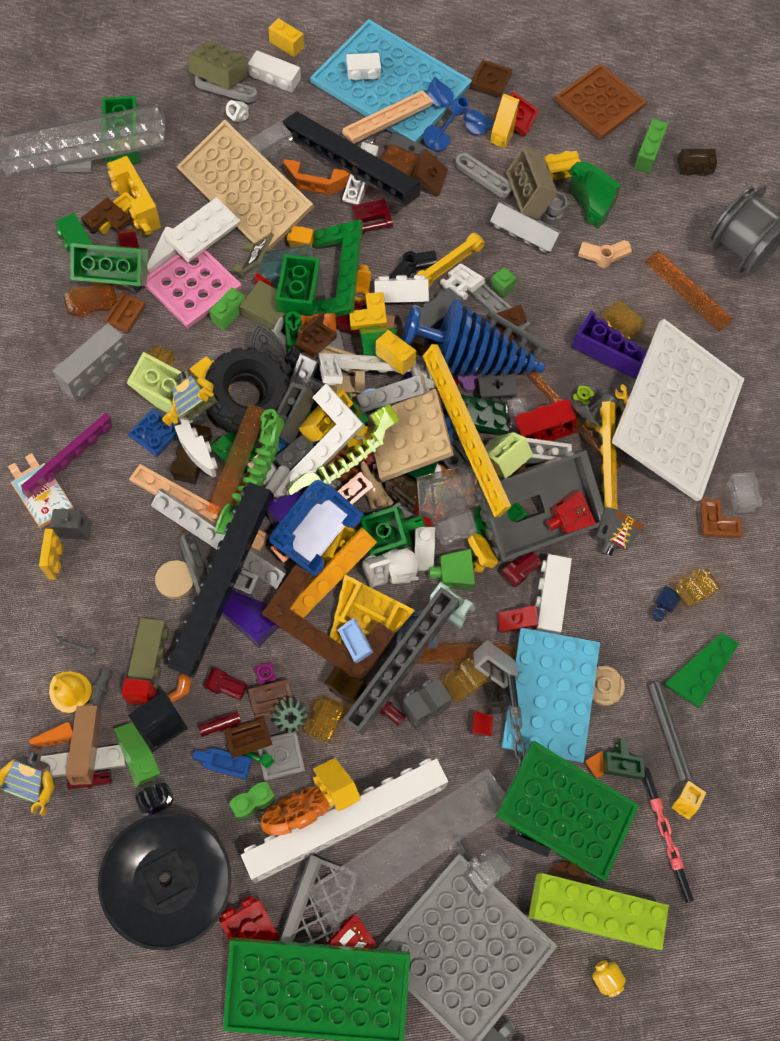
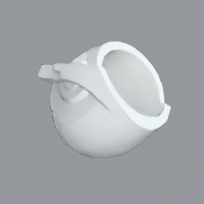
(402, 566)

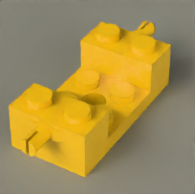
(142, 207)

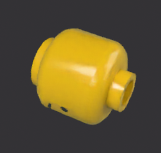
(609, 978)

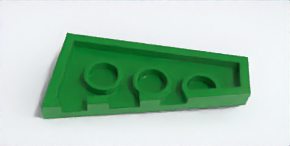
(700, 674)

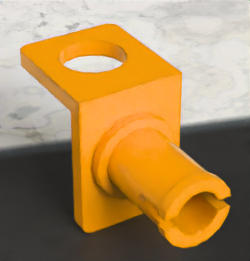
(363, 282)

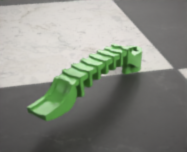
(269, 437)

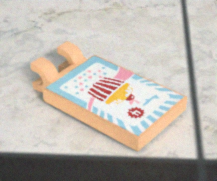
(46, 500)

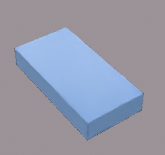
(355, 640)

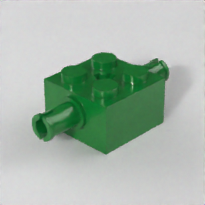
(399, 529)

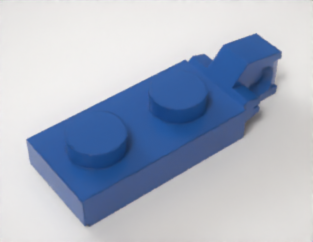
(223, 763)

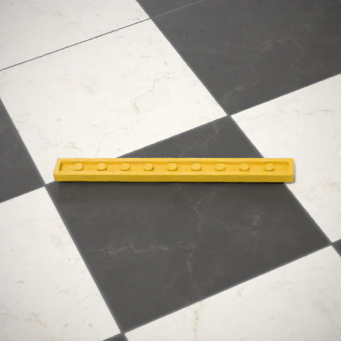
(466, 431)

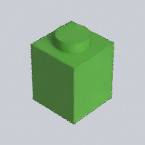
(503, 282)

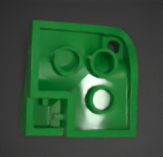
(593, 191)

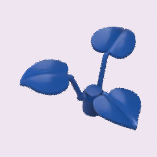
(442, 95)

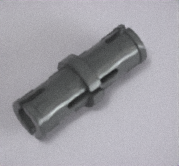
(100, 687)

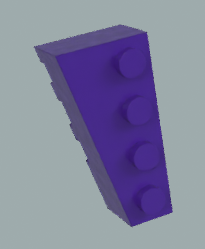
(608, 346)

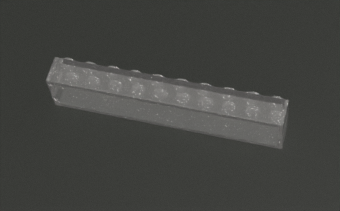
(82, 140)

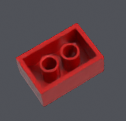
(547, 422)

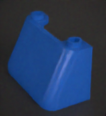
(314, 525)

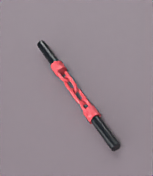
(676, 863)

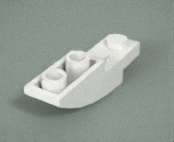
(355, 187)
(196, 447)

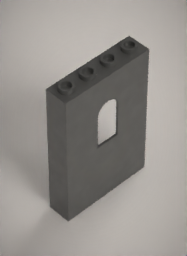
(552, 482)

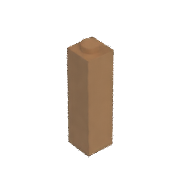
(83, 745)

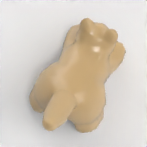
(376, 495)

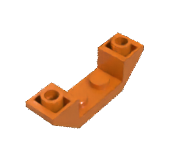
(315, 184)

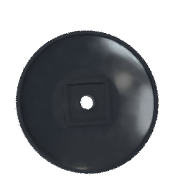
(159, 914)

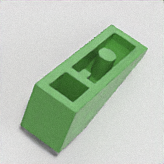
(136, 754)

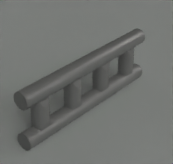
(526, 337)

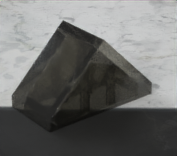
(495, 698)

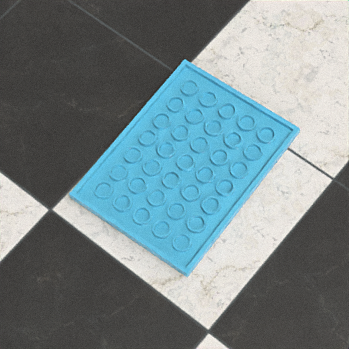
(403, 74)

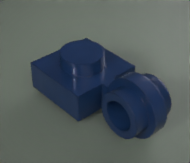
(667, 601)

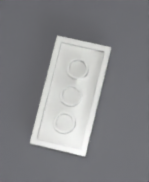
(202, 229)

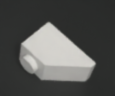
(424, 547)

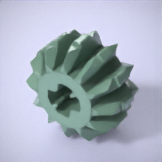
(297, 717)

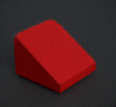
(482, 724)

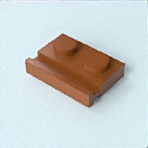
(125, 313)

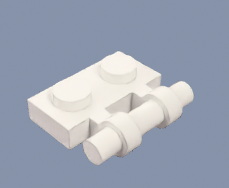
(465, 278)

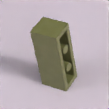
(148, 650)

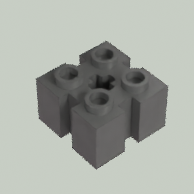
(426, 703)

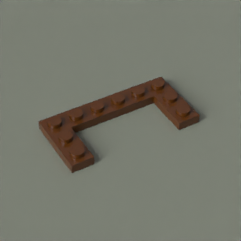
(280, 613)

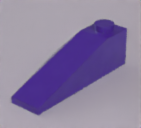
(247, 617)

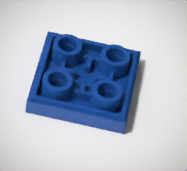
(153, 433)

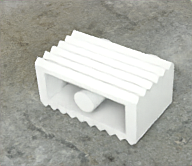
(363, 66)

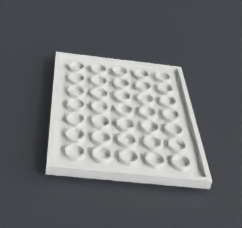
(678, 410)

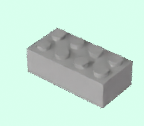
(91, 362)

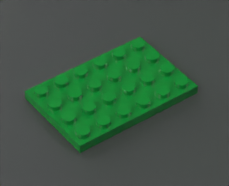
(567, 811)

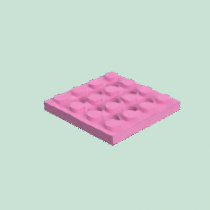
(201, 307)

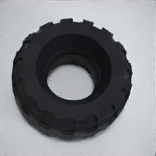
(248, 366)

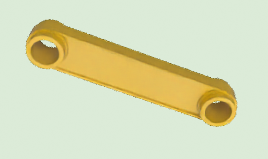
(473, 243)

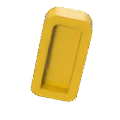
(484, 553)

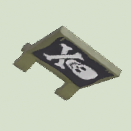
(255, 255)

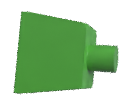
(455, 570)

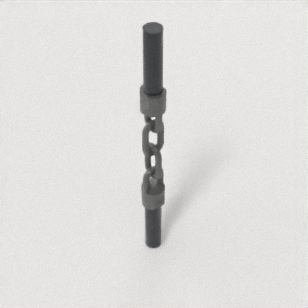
(515, 712)

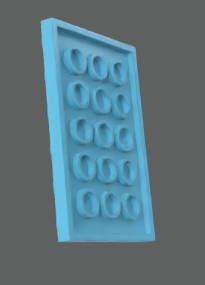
(554, 692)

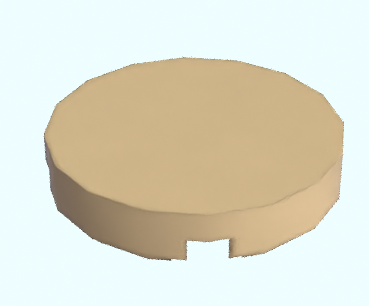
(174, 579)
(608, 686)

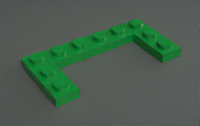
(350, 236)

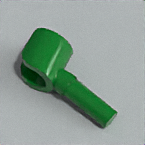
(266, 761)

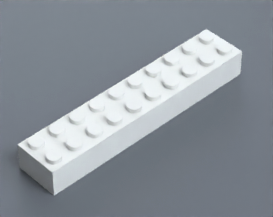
(336, 826)

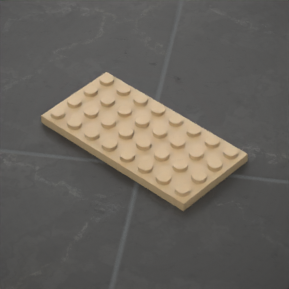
(246, 184)

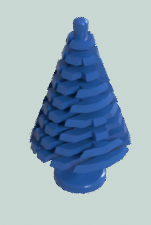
(471, 343)

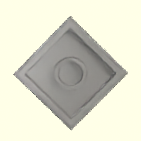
(286, 755)

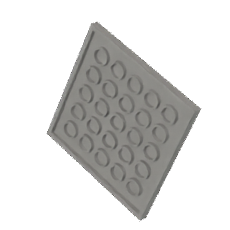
(468, 952)

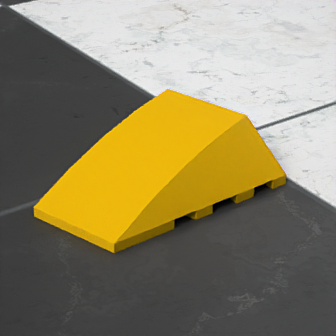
(367, 608)

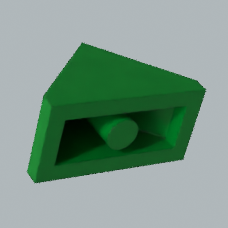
(369, 336)

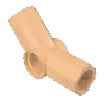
(605, 254)

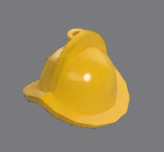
(69, 691)

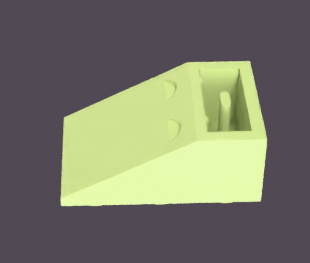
(508, 453)

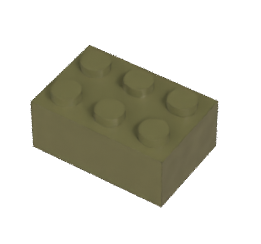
(218, 64)

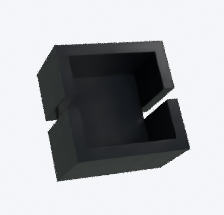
(158, 721)

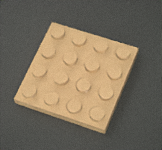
(415, 439)

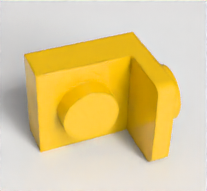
(689, 800)

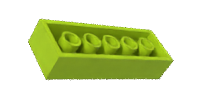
(598, 911)

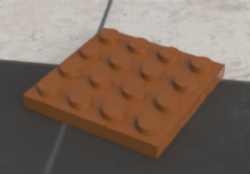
(600, 101)

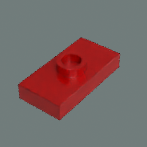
(518, 618)

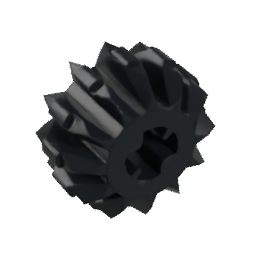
(154, 799)

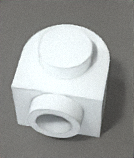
(237, 111)

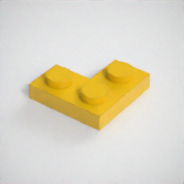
(372, 316)

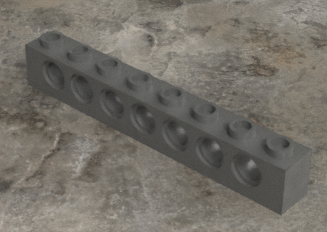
(401, 661)

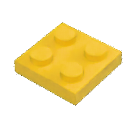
(50, 554)

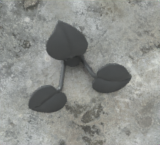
(585, 412)

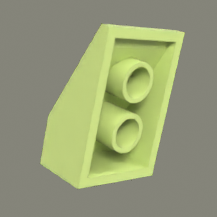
(155, 381)

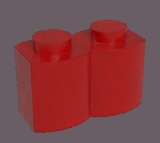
(138, 691)

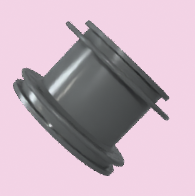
(748, 229)

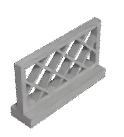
(300, 901)

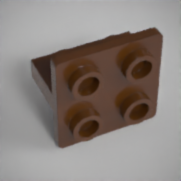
(315, 336)

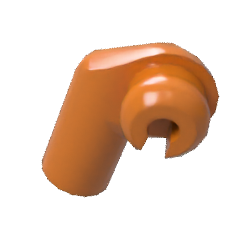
(183, 688)

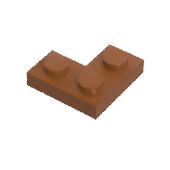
(714, 524)

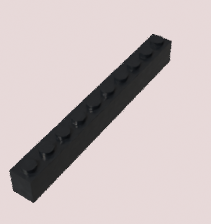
(353, 159)
(220, 580)

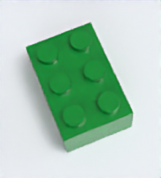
(298, 284)

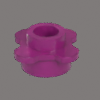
(259, 670)

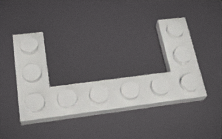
(331, 367)
(345, 429)

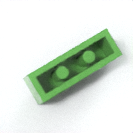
(651, 146)

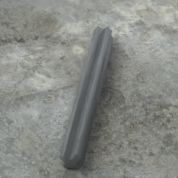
(670, 731)

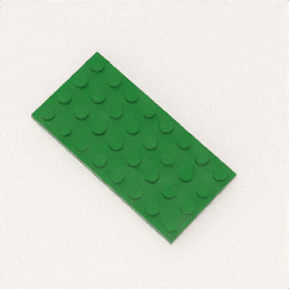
(316, 991)

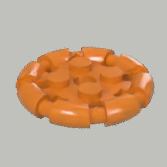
(295, 812)

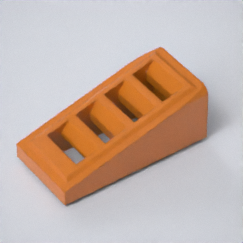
(57, 735)

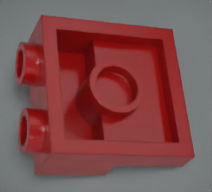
(525, 115)
(248, 921)

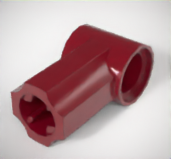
(518, 571)
(220, 682)

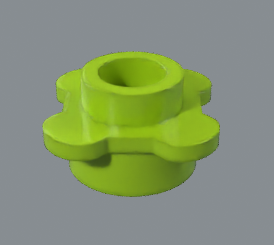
(585, 391)

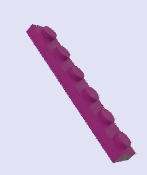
(65, 456)

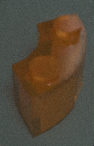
(90, 299)

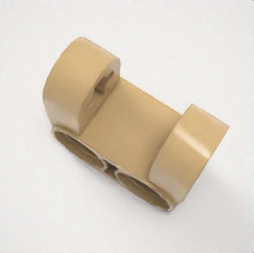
(352, 384)

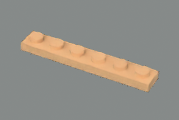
(387, 117)

